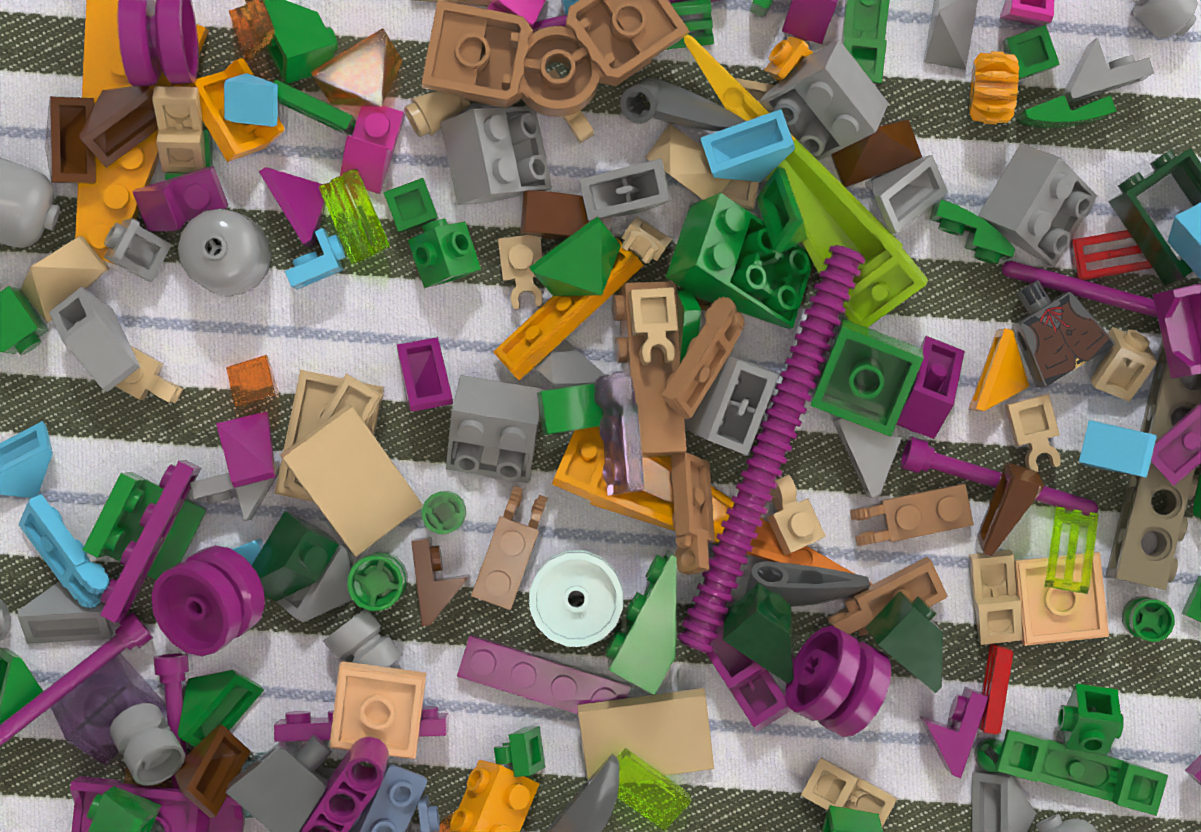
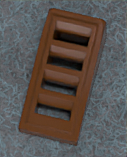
(1011, 499)

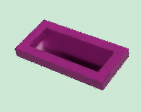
(299, 201)
(424, 374)
(248, 449)

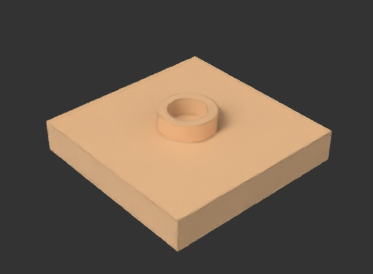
(1058, 614)
(378, 705)

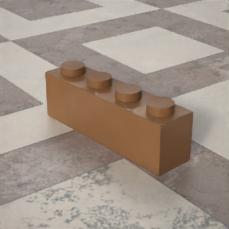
(660, 427)

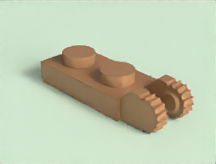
(704, 358)
(917, 514)
(508, 553)

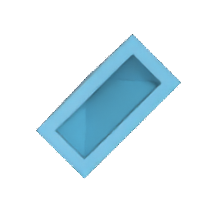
(750, 148)
(25, 462)

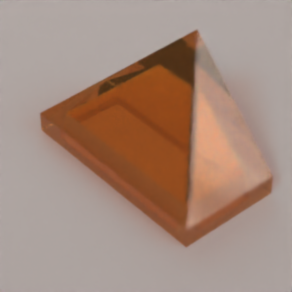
(360, 73)

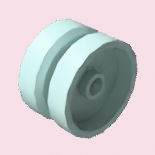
(572, 623)

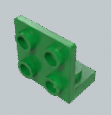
(121, 518)

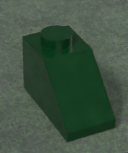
(292, 557)
(763, 631)
(911, 637)

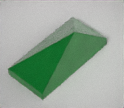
(781, 212)
(580, 262)
(16, 684)
(213, 702)

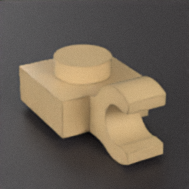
(147, 379)
(794, 521)

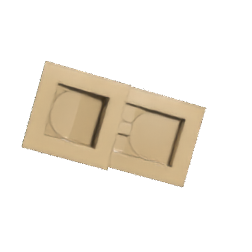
(179, 129)
(995, 597)
(841, 788)

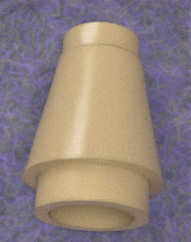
(432, 108)

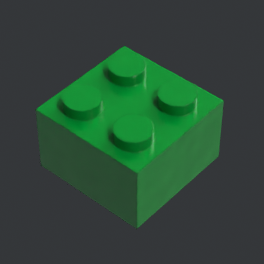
(867, 377)

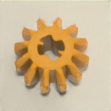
(993, 87)

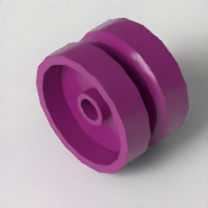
(158, 39)
(208, 600)
(838, 681)

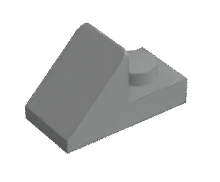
(1093, 77)
(219, 489)

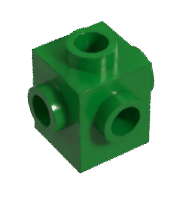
(444, 253)
(1091, 719)

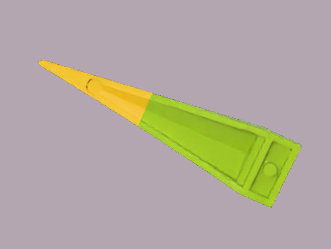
(829, 213)

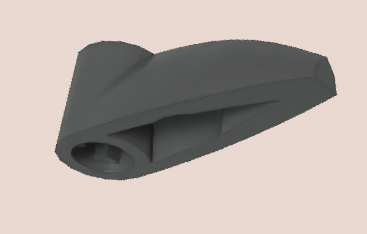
(674, 106)
(806, 584)
(593, 803)

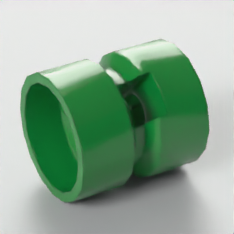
(377, 581)

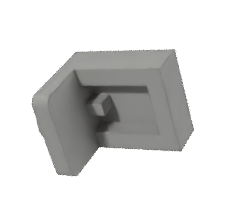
(136, 249)

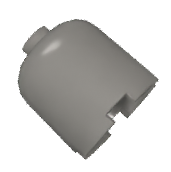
(25, 205)
(243, 253)

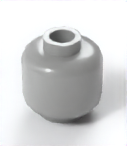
(1166, 17)

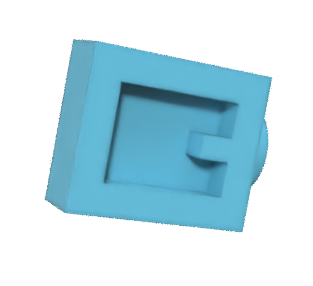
(311, 268)

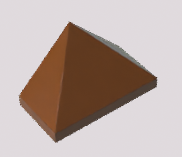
(119, 122)
(66, 153)
(877, 154)
(210, 769)

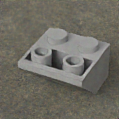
(827, 101)
(495, 154)
(1038, 204)
(734, 405)
(493, 429)

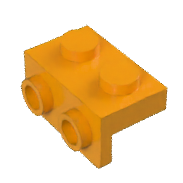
(232, 138)
(493, 800)

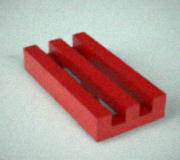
(1080, 259)
(995, 687)

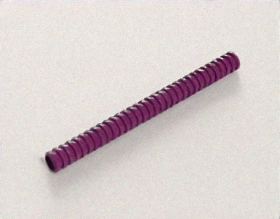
(771, 448)

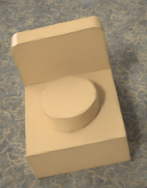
(1124, 365)

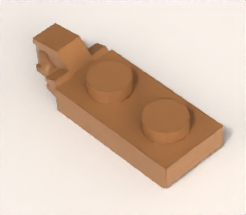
(692, 512)
(913, 581)

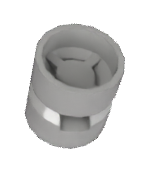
(361, 643)
(147, 744)

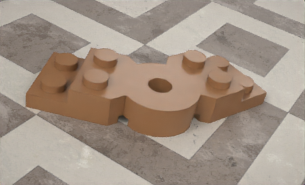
(500, 60)

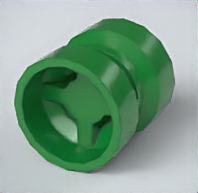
(450, 512)
(1156, 619)

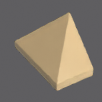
(686, 163)
(61, 275)

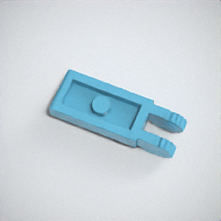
(63, 553)

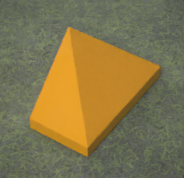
(1001, 374)

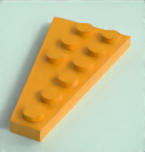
(112, 195)

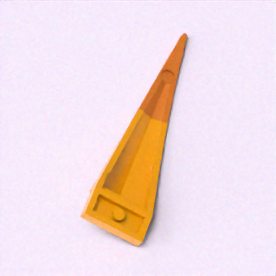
(583, 475)

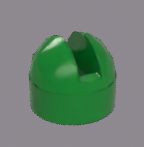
(982, 759)

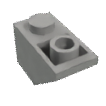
(95, 338)

